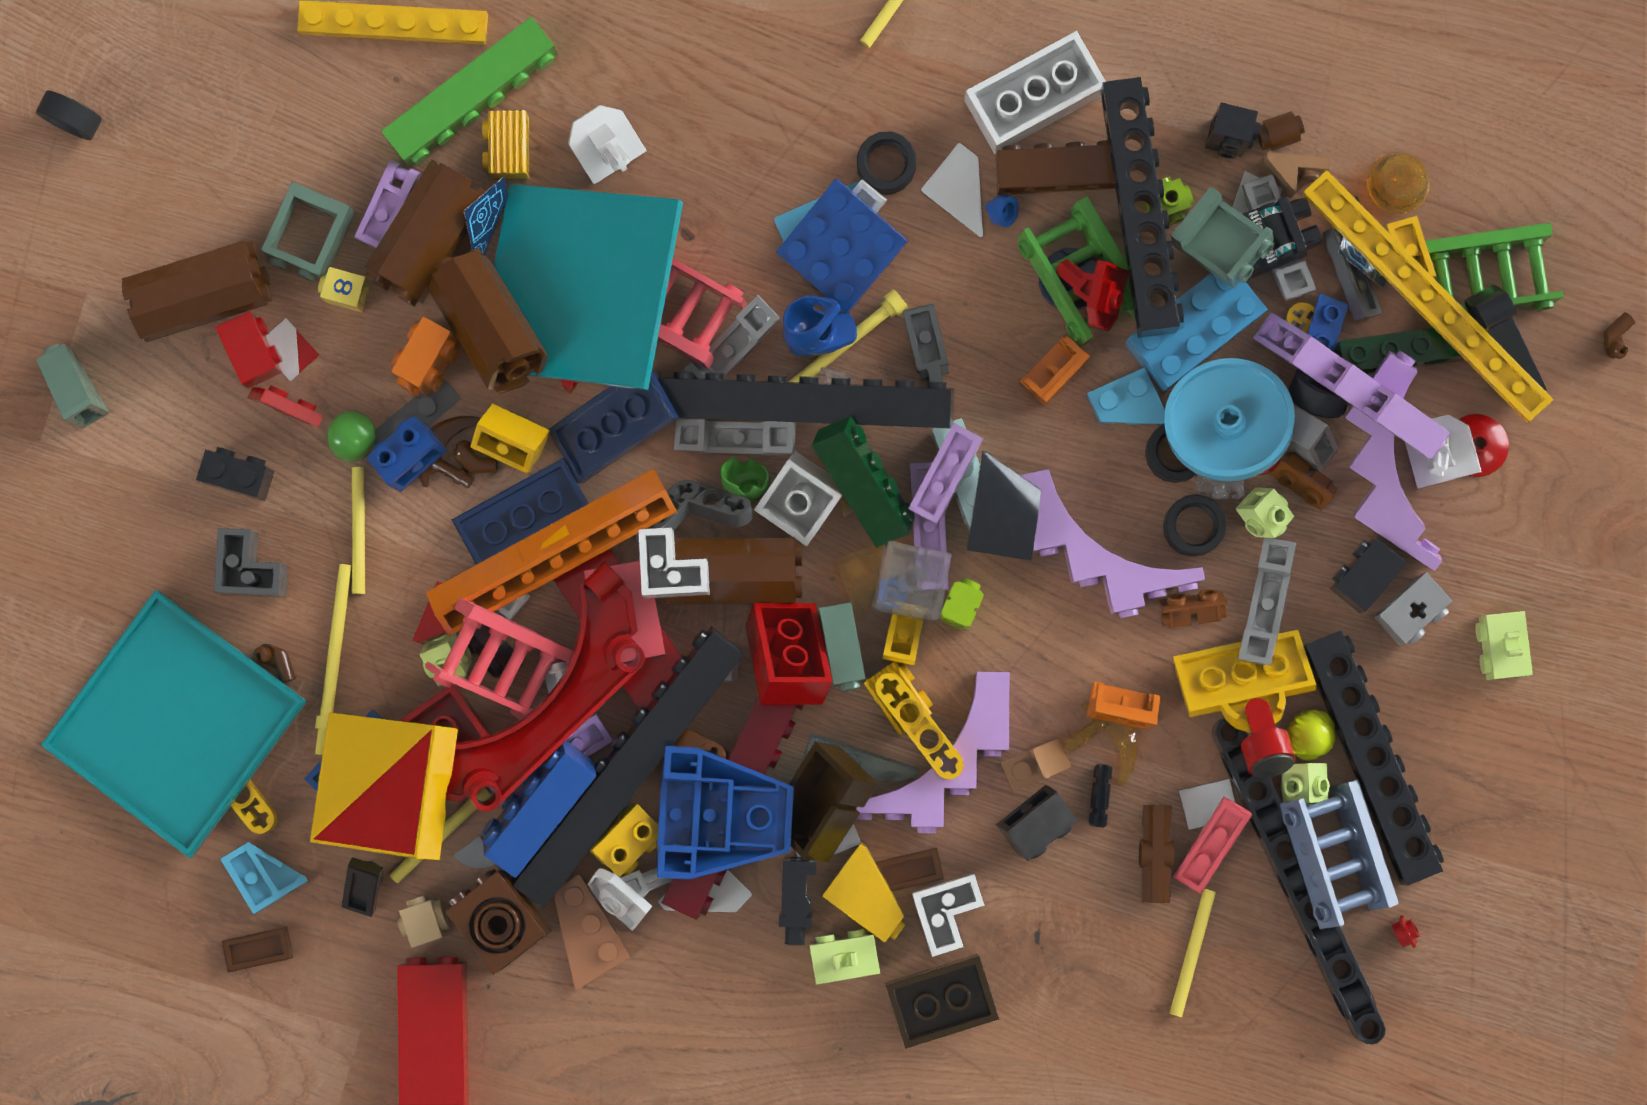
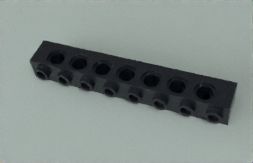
(1131, 95)
(1394, 837)

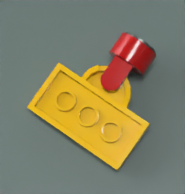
(1249, 696)

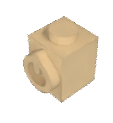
(423, 921)

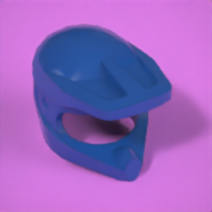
(814, 331)

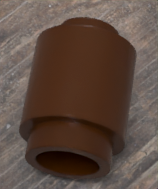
(1280, 131)

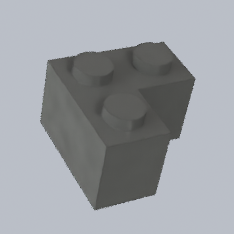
(240, 573)

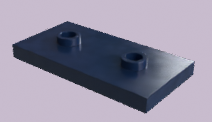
(611, 427)
(520, 511)

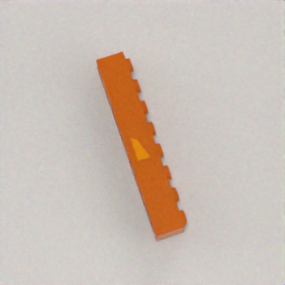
(554, 549)

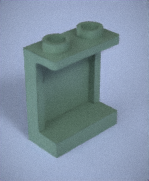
(1222, 239)

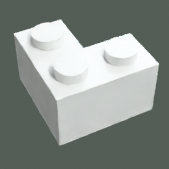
(662, 573)
(939, 904)

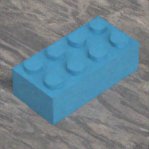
(1211, 320)

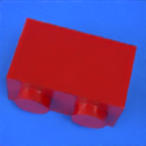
(249, 349)

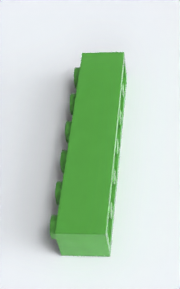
(470, 92)

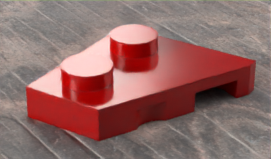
(277, 400)

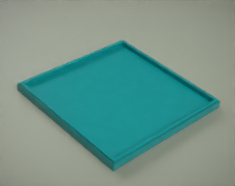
(590, 278)
(173, 723)

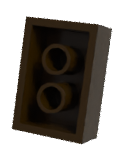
(942, 1001)

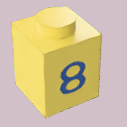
(344, 289)

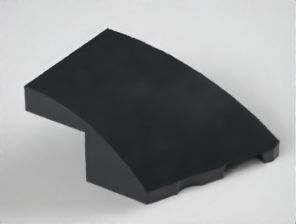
(1003, 511)

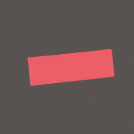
(1212, 845)

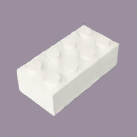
(1035, 92)

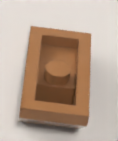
(1287, 166)
(1035, 764)

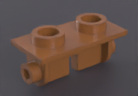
(1315, 490)
(1207, 605)

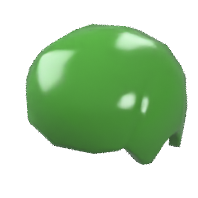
(351, 436)
(745, 478)

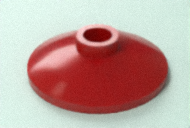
(1495, 442)

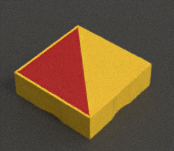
(383, 786)

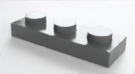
(1356, 284)

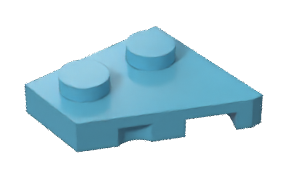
(1128, 401)
(260, 876)

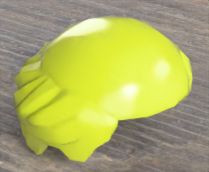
(1312, 734)

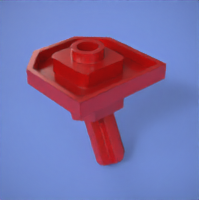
(1100, 290)

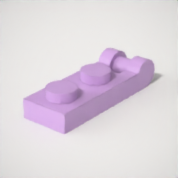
(386, 203)

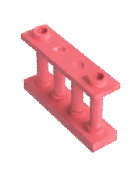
(672, 333)
(499, 630)

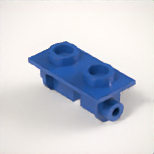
(1327, 320)

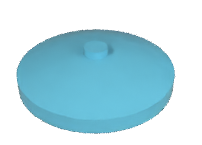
(1229, 419)

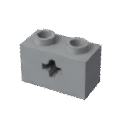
(1395, 615)

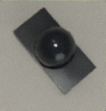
(362, 886)

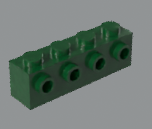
(863, 481)

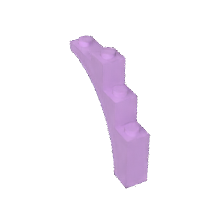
(1088, 561)
(984, 730)

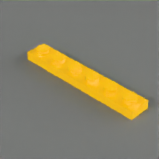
(392, 22)

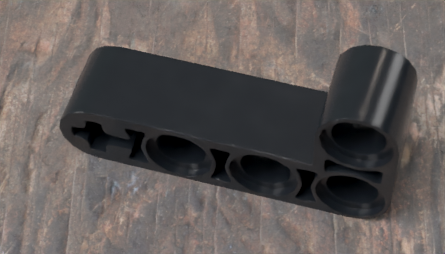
(1495, 313)

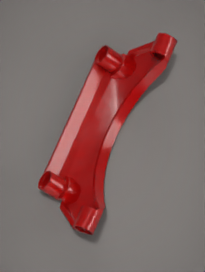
(586, 684)

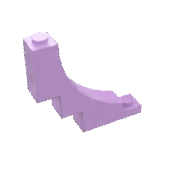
(1352, 385)
(1385, 504)

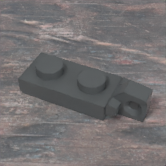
(926, 342)

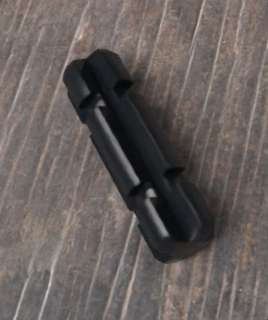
(1100, 795)

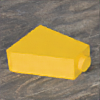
(865, 896)

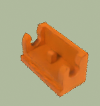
(1054, 370)
(1123, 706)

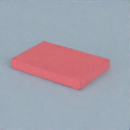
(649, 630)

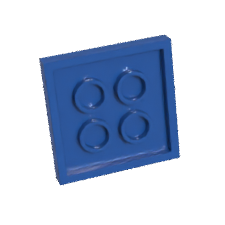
(842, 246)

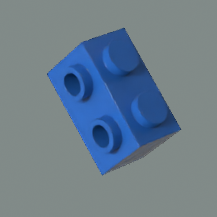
(406, 453)

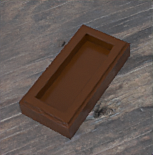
(911, 869)
(257, 949)

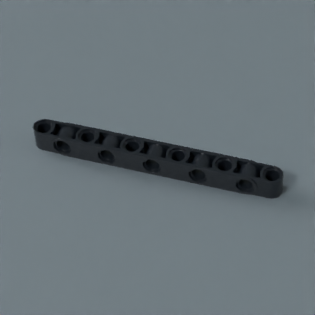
(1328, 944)

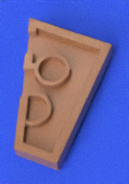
(587, 933)

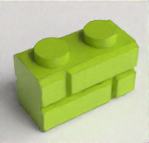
(962, 604)

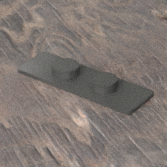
(423, 407)

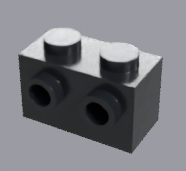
(1232, 130)
(235, 475)
(1367, 574)
(1037, 823)

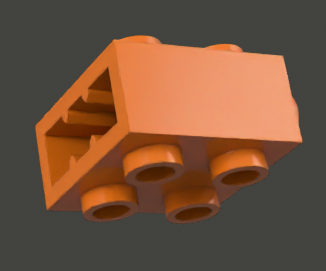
(424, 357)

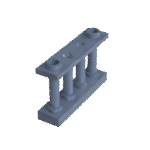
(1363, 847)

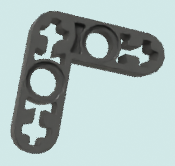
(691, 498)

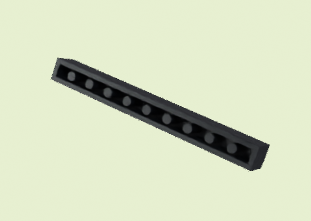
(809, 400)
(630, 762)

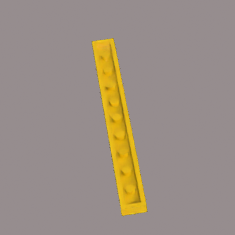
(1427, 297)

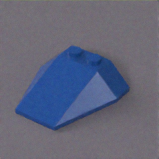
(718, 815)

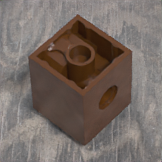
(476, 914)

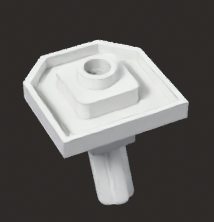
(604, 142)
(1453, 461)
(626, 894)

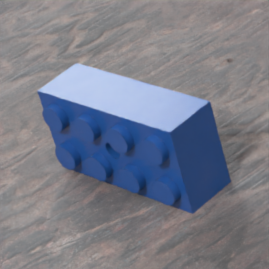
(537, 808)

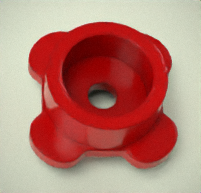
(1406, 932)

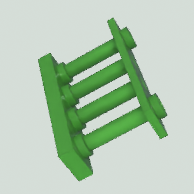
(1501, 242)
(1099, 245)

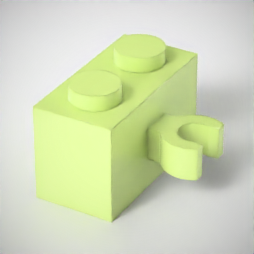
(1504, 645)
(844, 957)

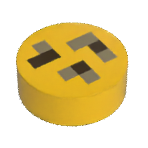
(1300, 316)

